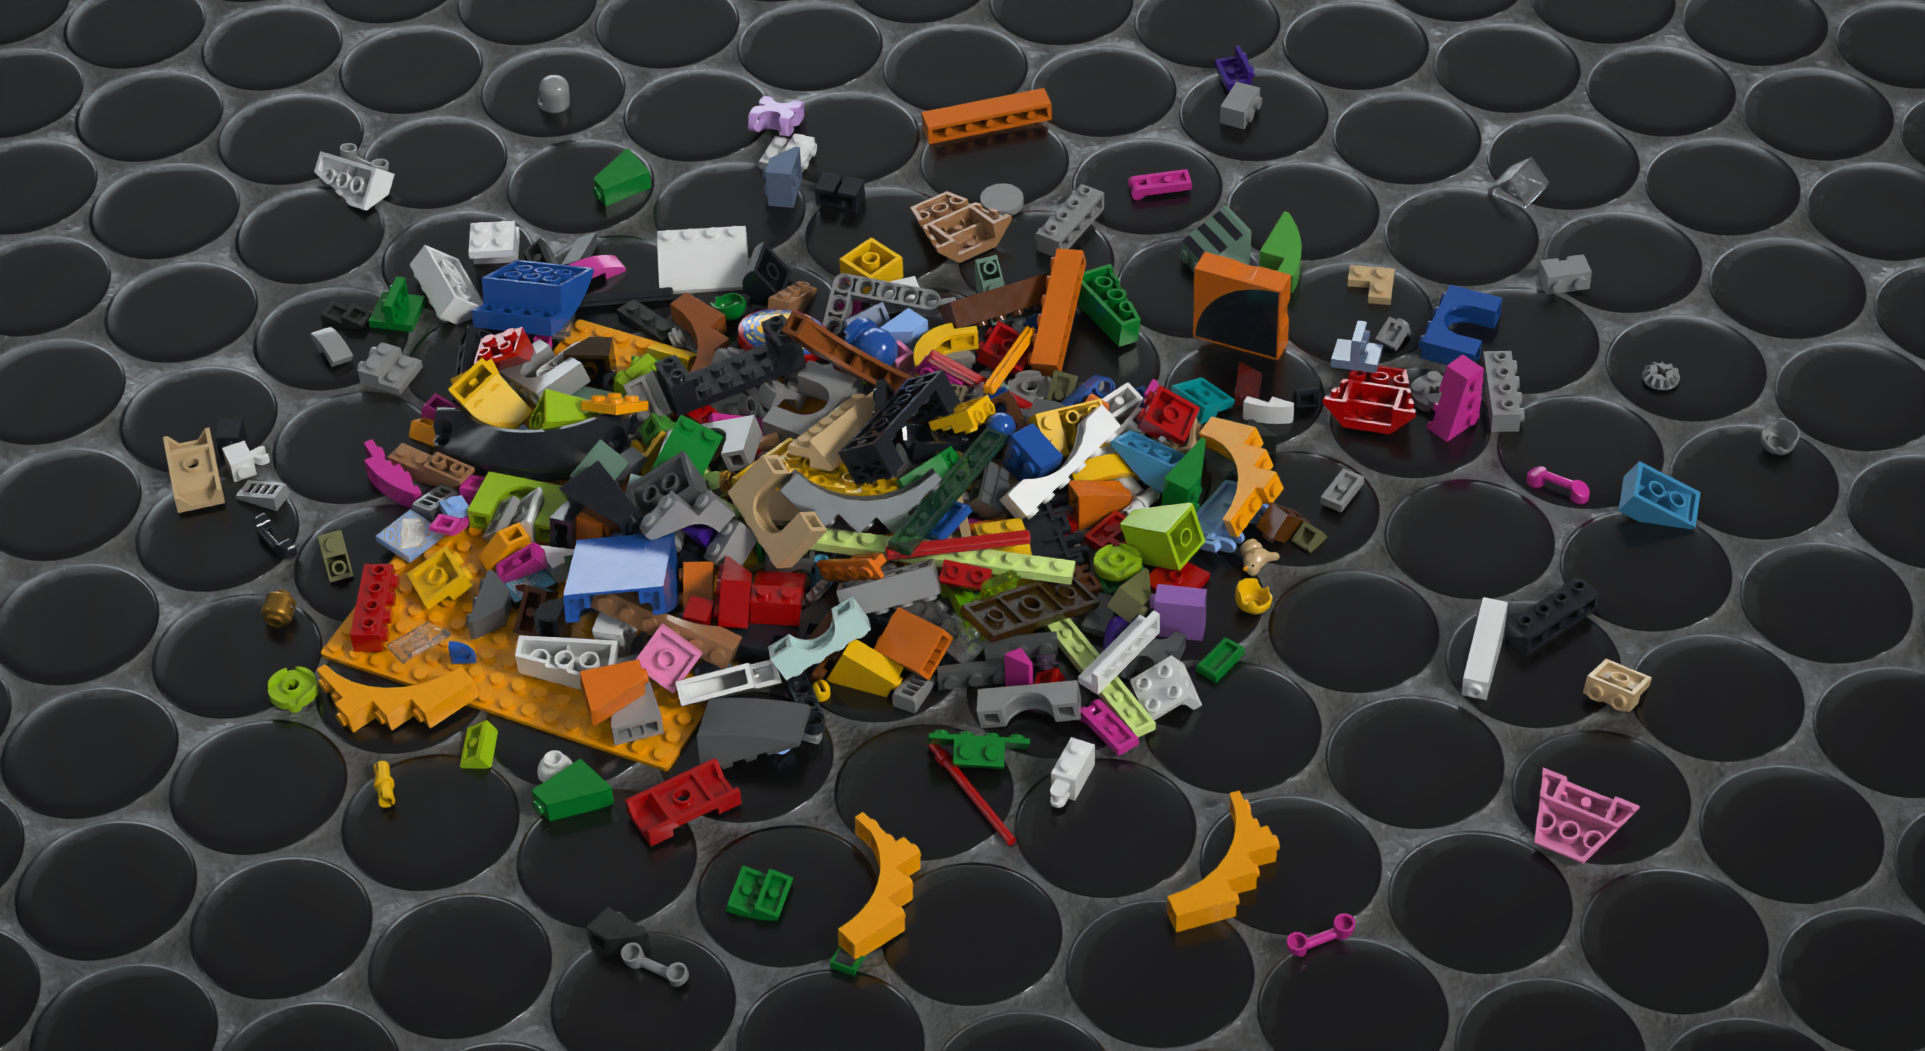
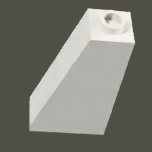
(1485, 648)

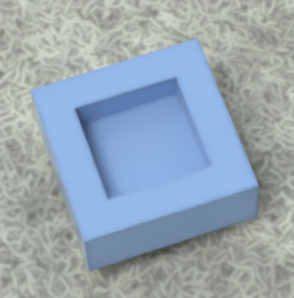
(454, 506)

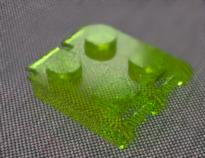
(997, 585)

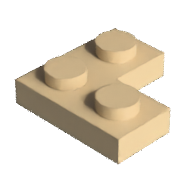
(1376, 279)

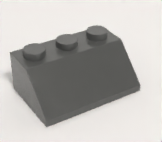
(676, 475)

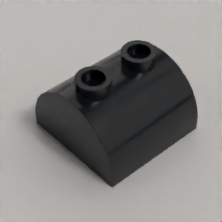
(765, 274)

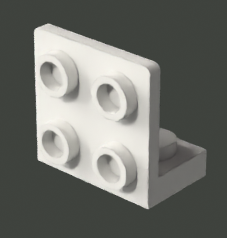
(1165, 688)

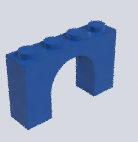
(1455, 307)

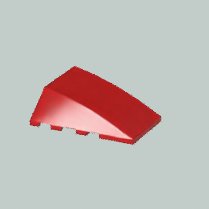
(1373, 400)

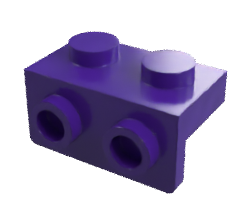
(1235, 69)

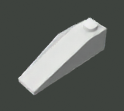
(354, 181)

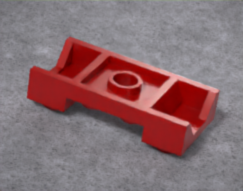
(659, 811)

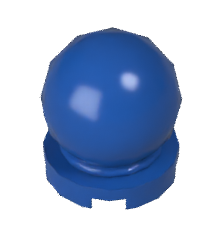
(872, 340)

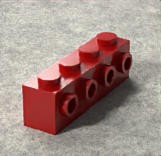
(374, 608)

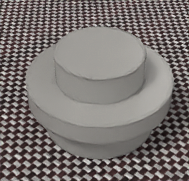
(677, 338)

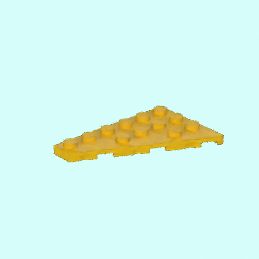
(836, 480)

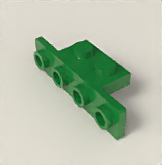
(978, 751)

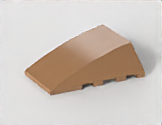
(958, 227)

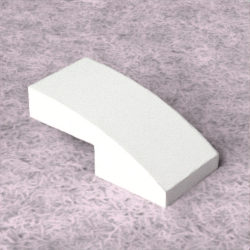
(1272, 412)

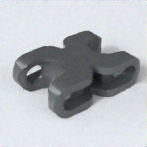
(1156, 652)

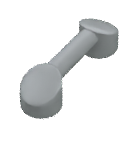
(349, 152)
(634, 958)

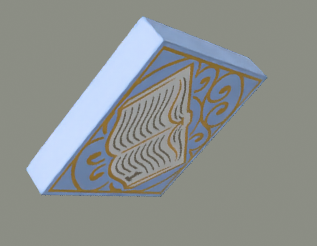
(408, 536)

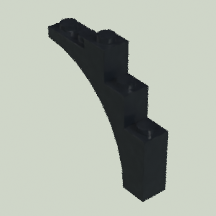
(757, 637)

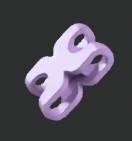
(776, 116)

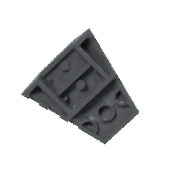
(748, 727)

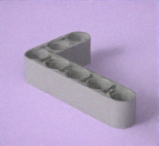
(876, 295)

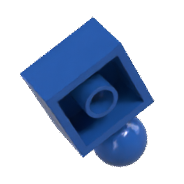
(1028, 450)

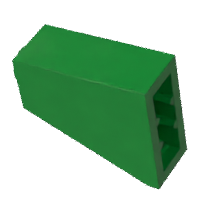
(621, 179)
(572, 792)

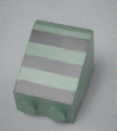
(1219, 235)

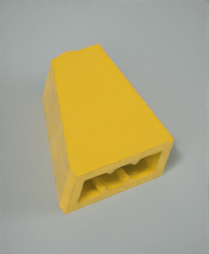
(866, 670)

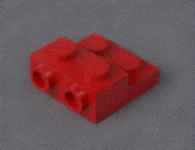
(997, 345)
(1167, 415)

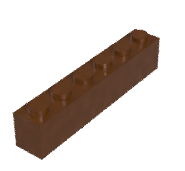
(996, 303)

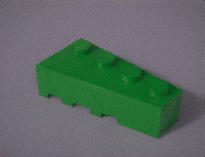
(1108, 305)

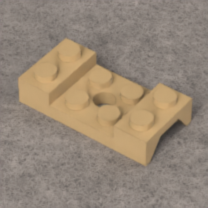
(198, 485)

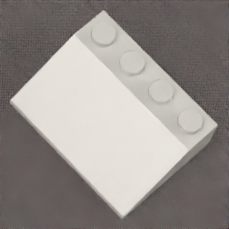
(702, 259)

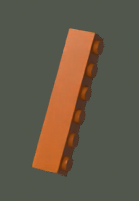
(986, 116)
(1057, 312)

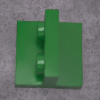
(397, 308)

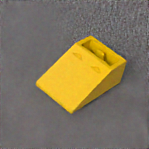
(490, 397)
(1061, 424)

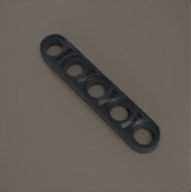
(809, 698)

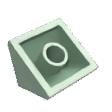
(608, 458)

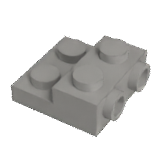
(388, 369)

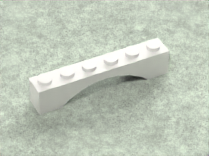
(1091, 434)

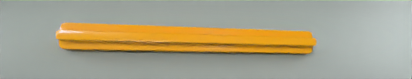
(1009, 361)

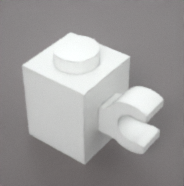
(241, 460)

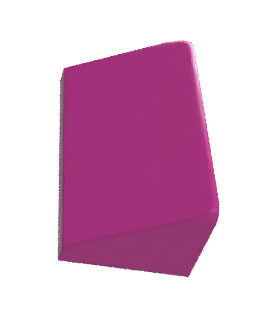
(1018, 668)

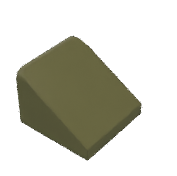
(1308, 537)

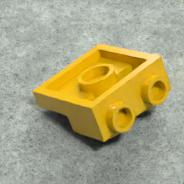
(966, 416)
(441, 577)

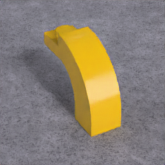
(945, 341)

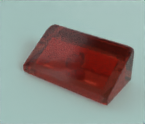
(1247, 384)

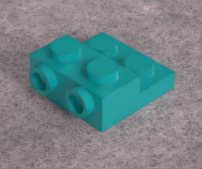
(1205, 396)

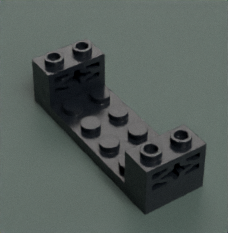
(733, 375)
(870, 451)

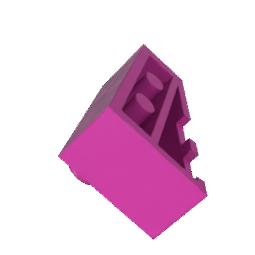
(1459, 399)

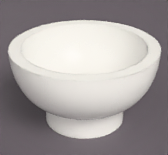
(552, 764)

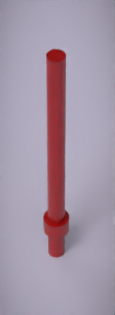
(945, 759)

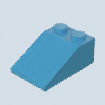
(1147, 457)
(1658, 498)

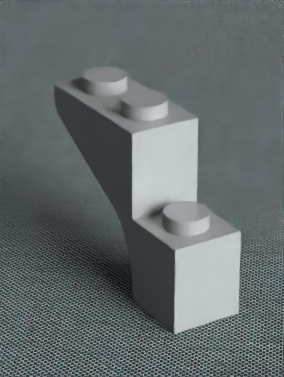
(676, 514)

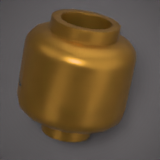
(278, 608)

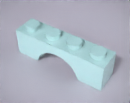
(795, 655)

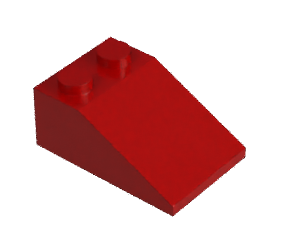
(777, 598)

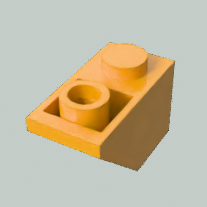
(504, 544)

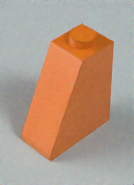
(1096, 500)
(612, 688)

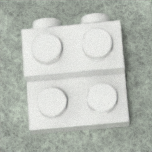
(780, 144)

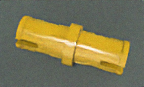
(384, 784)

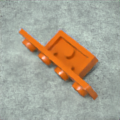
(855, 568)

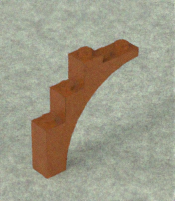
(703, 325)
(840, 353)

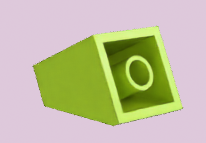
(558, 410)
(1164, 534)

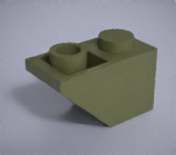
(335, 556)

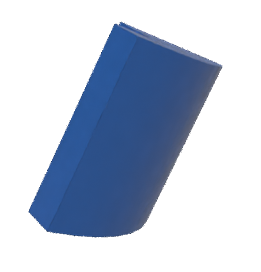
(531, 296)

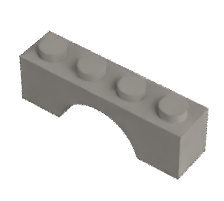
(1000, 704)

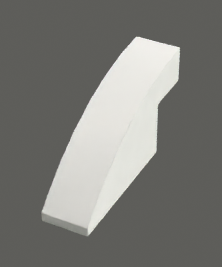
(728, 682)

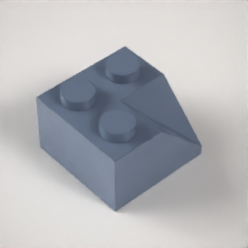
(783, 178)

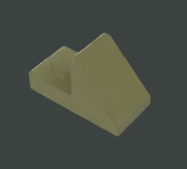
(1061, 386)

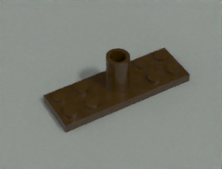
(1028, 608)

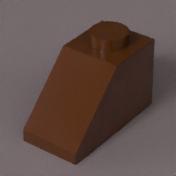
(1280, 523)
(532, 598)

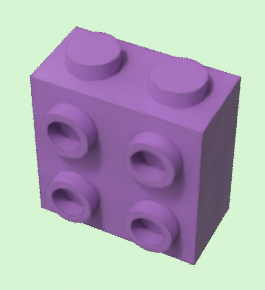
(1180, 610)

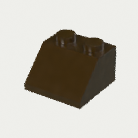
(596, 357)

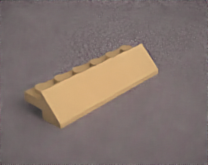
(832, 432)

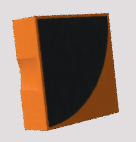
(1241, 305)

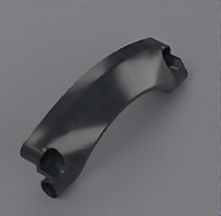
(527, 454)

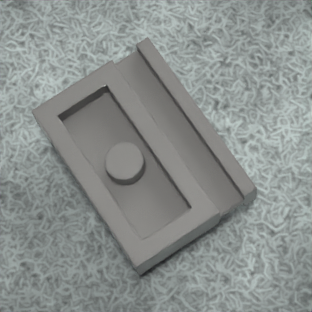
(650, 389)

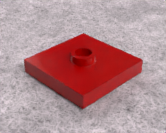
(1188, 576)

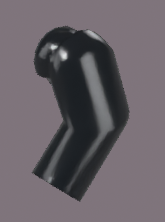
(607, 380)

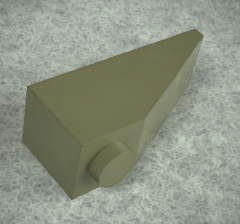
(1132, 597)

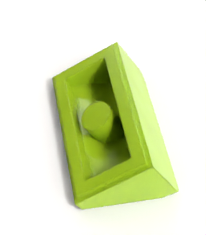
(479, 746)

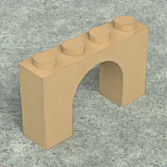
(752, 498)

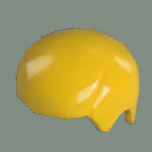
(1252, 597)

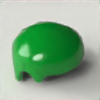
(731, 305)

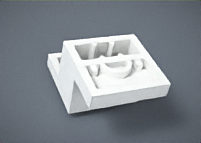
(494, 242)

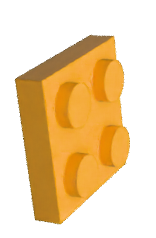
(614, 404)

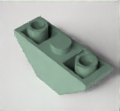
(988, 277)

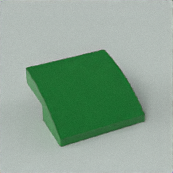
(759, 894)

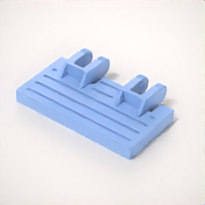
(1211, 522)

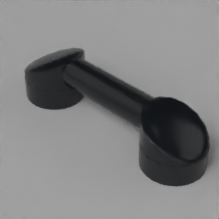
(283, 549)

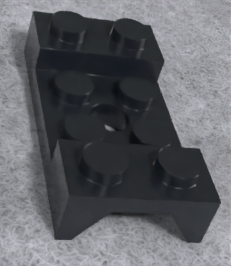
(923, 443)

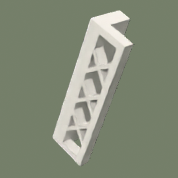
(1120, 652)

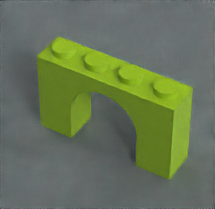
(501, 486)

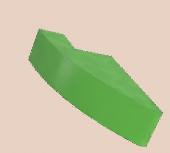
(1283, 249)

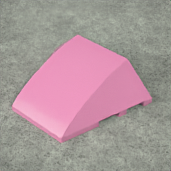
(1576, 819)

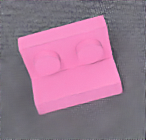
(668, 657)

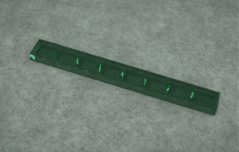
(950, 490)

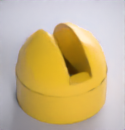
(821, 684)

